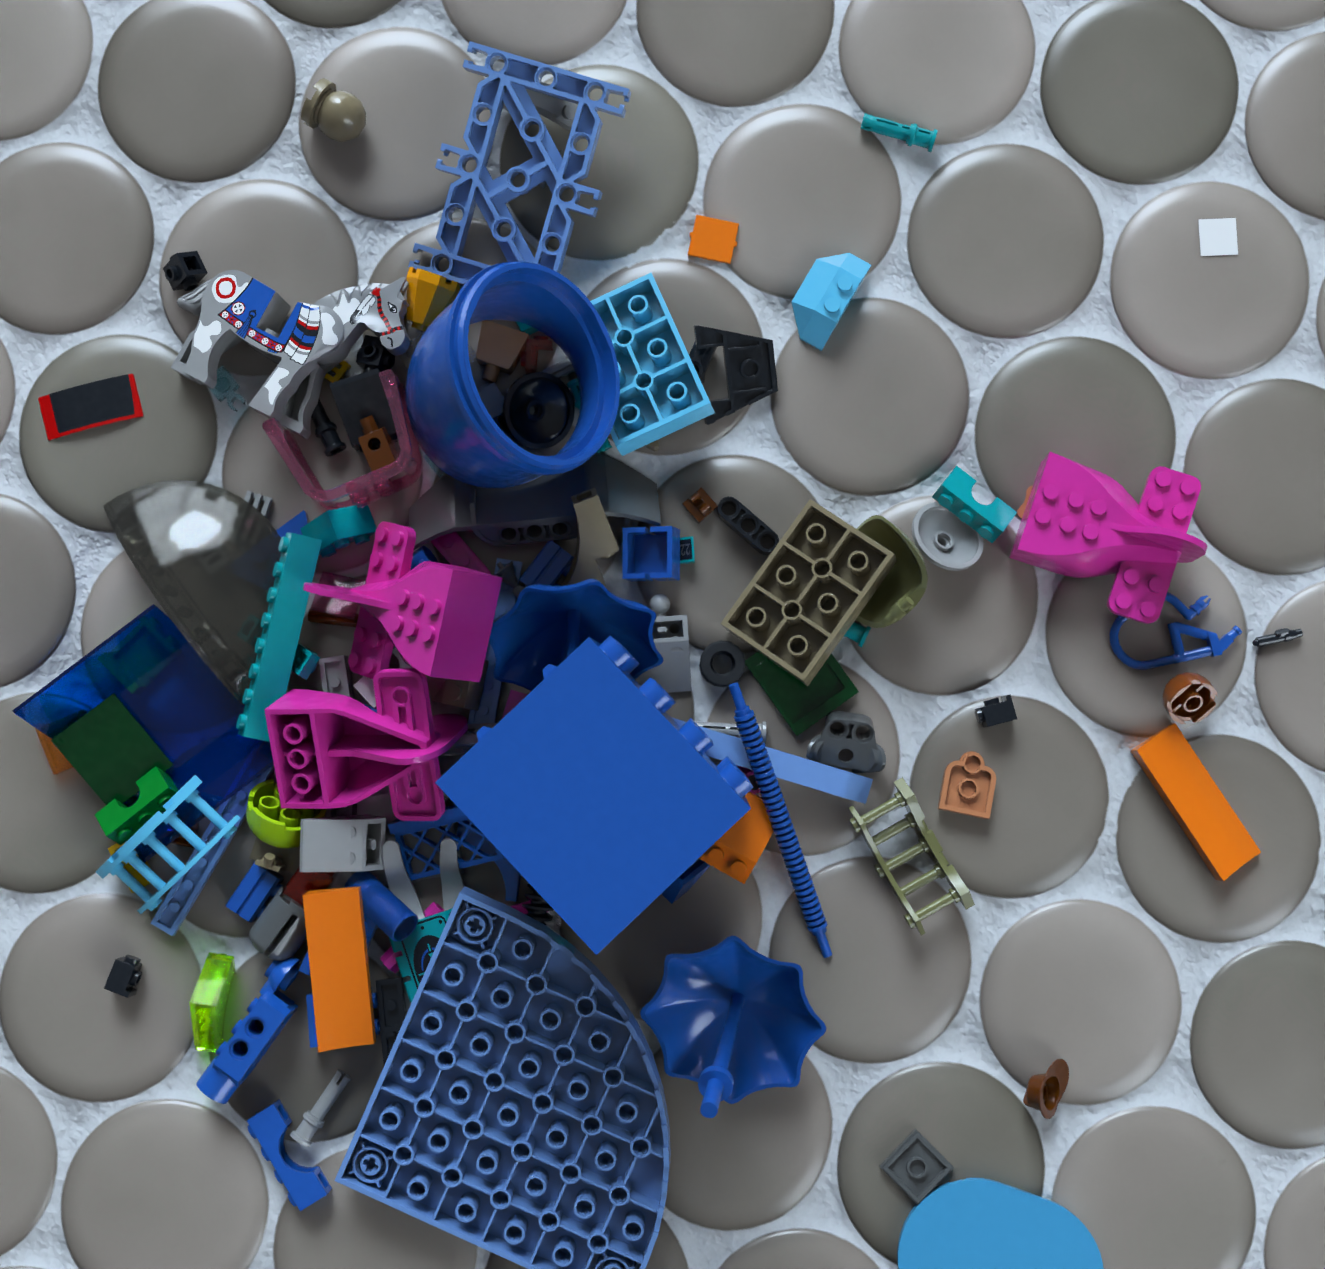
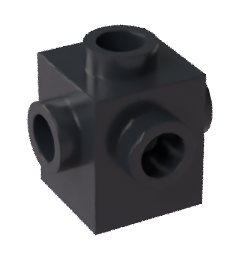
(185, 271)
(374, 355)

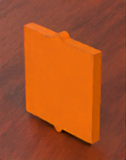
(713, 239)

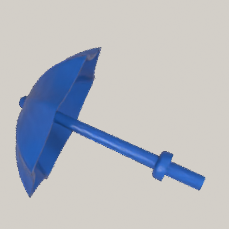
(556, 620)
(732, 1021)

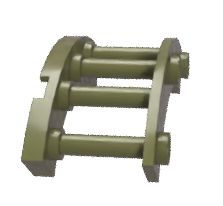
(927, 843)

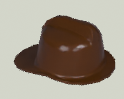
(1047, 1089)

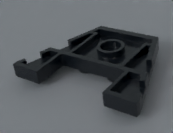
(748, 368)

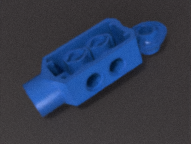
(233, 1059)

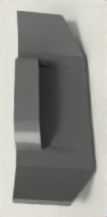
(509, 513)

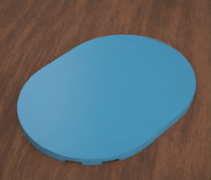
(993, 1227)

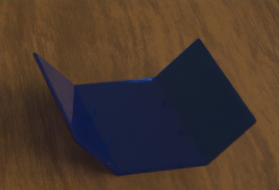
(172, 699)

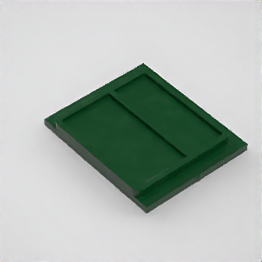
(797, 702)

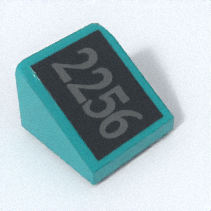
(687, 550)

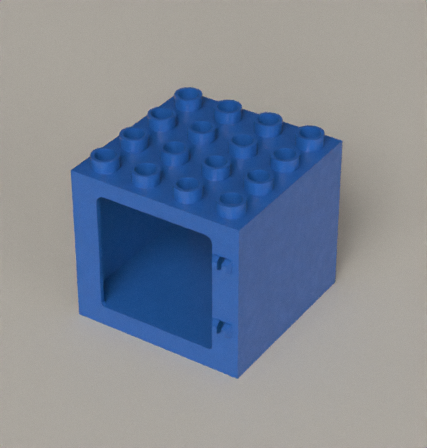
(597, 790)

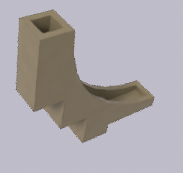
(594, 538)

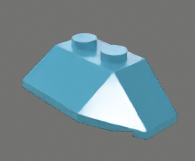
(826, 296)

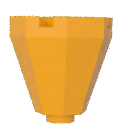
(427, 296)

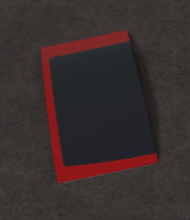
(90, 406)

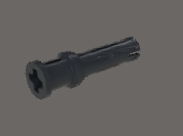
(327, 431)

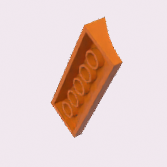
(1195, 802)
(339, 968)

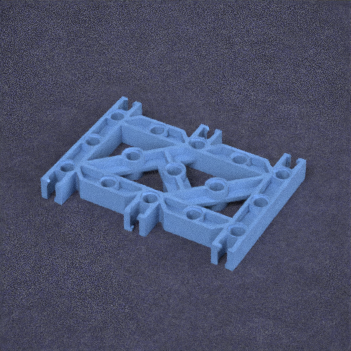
(547, 164)

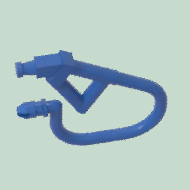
(1214, 645)

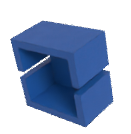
(651, 555)

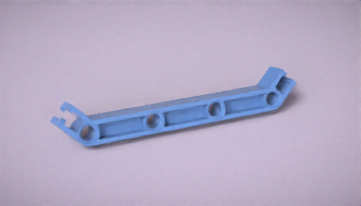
(792, 767)

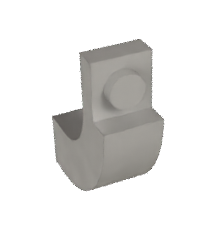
(555, 109)

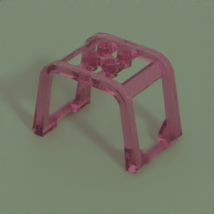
(370, 486)

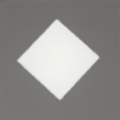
(1218, 237)

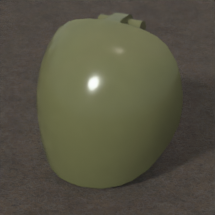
(903, 584)

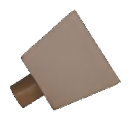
(499, 349)

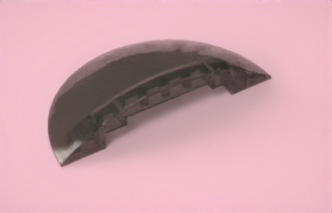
(206, 565)

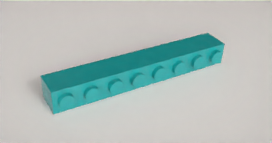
(280, 632)

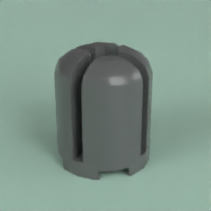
(272, 921)

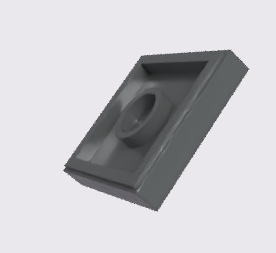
(916, 1166)

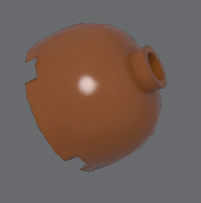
(1189, 697)

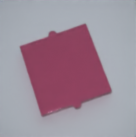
(336, 606)

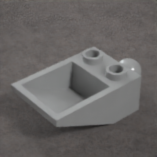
(675, 671)
(343, 843)

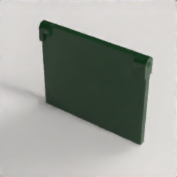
(110, 750)

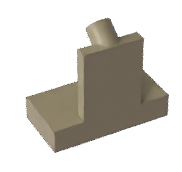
(275, 858)

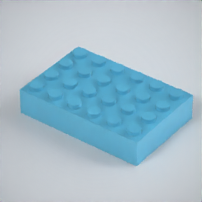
(655, 371)

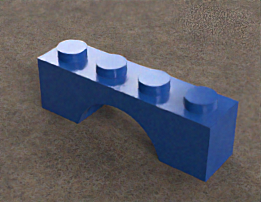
(303, 1183)

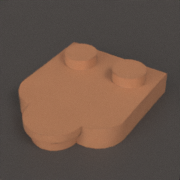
(968, 787)

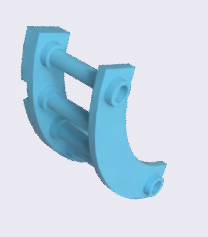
(147, 836)

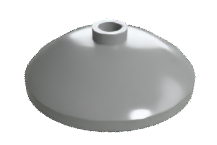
(945, 538)

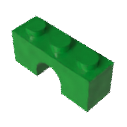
(122, 821)

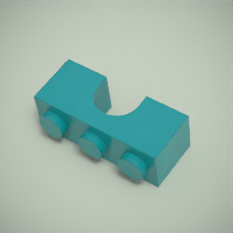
(985, 519)

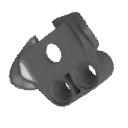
(867, 754)

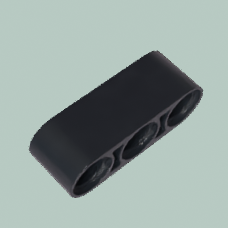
(742, 513)

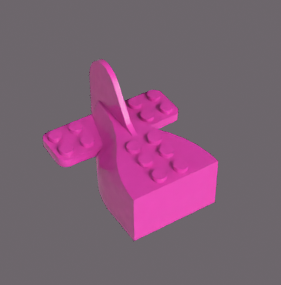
(1092, 527)
(431, 614)
(340, 751)

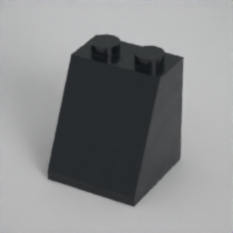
(359, 398)

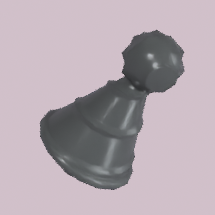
(508, 576)

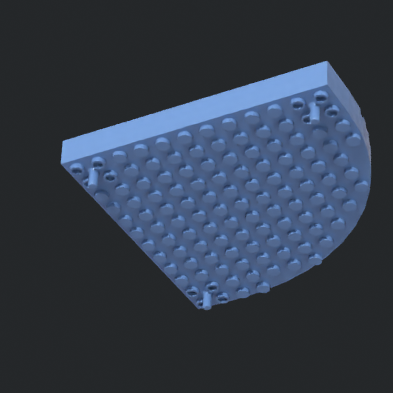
(519, 1102)

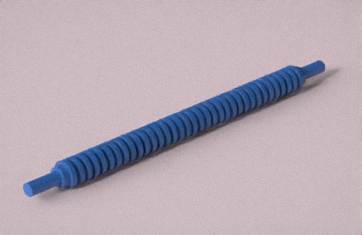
(780, 819)

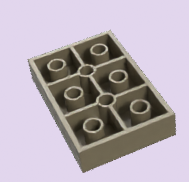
(809, 592)

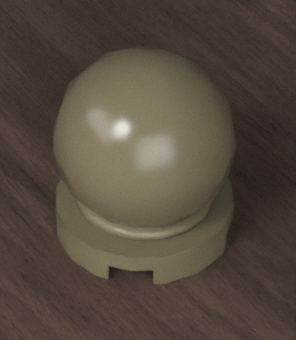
(335, 112)

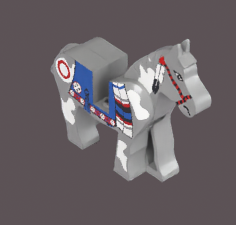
(309, 346)

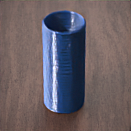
(383, 906)

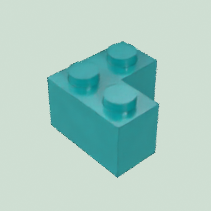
(340, 528)

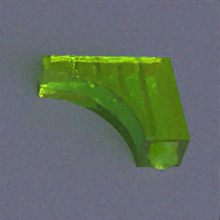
(210, 1001)

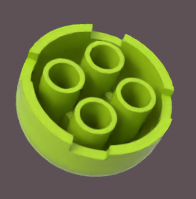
(274, 824)

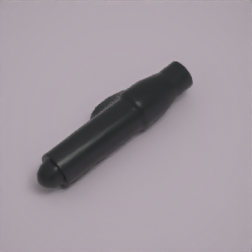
(1280, 635)

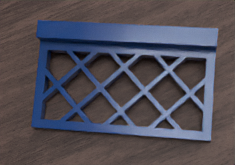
(451, 815)

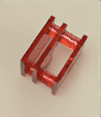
(304, 881)

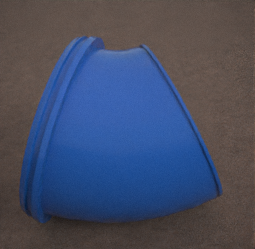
(443, 397)

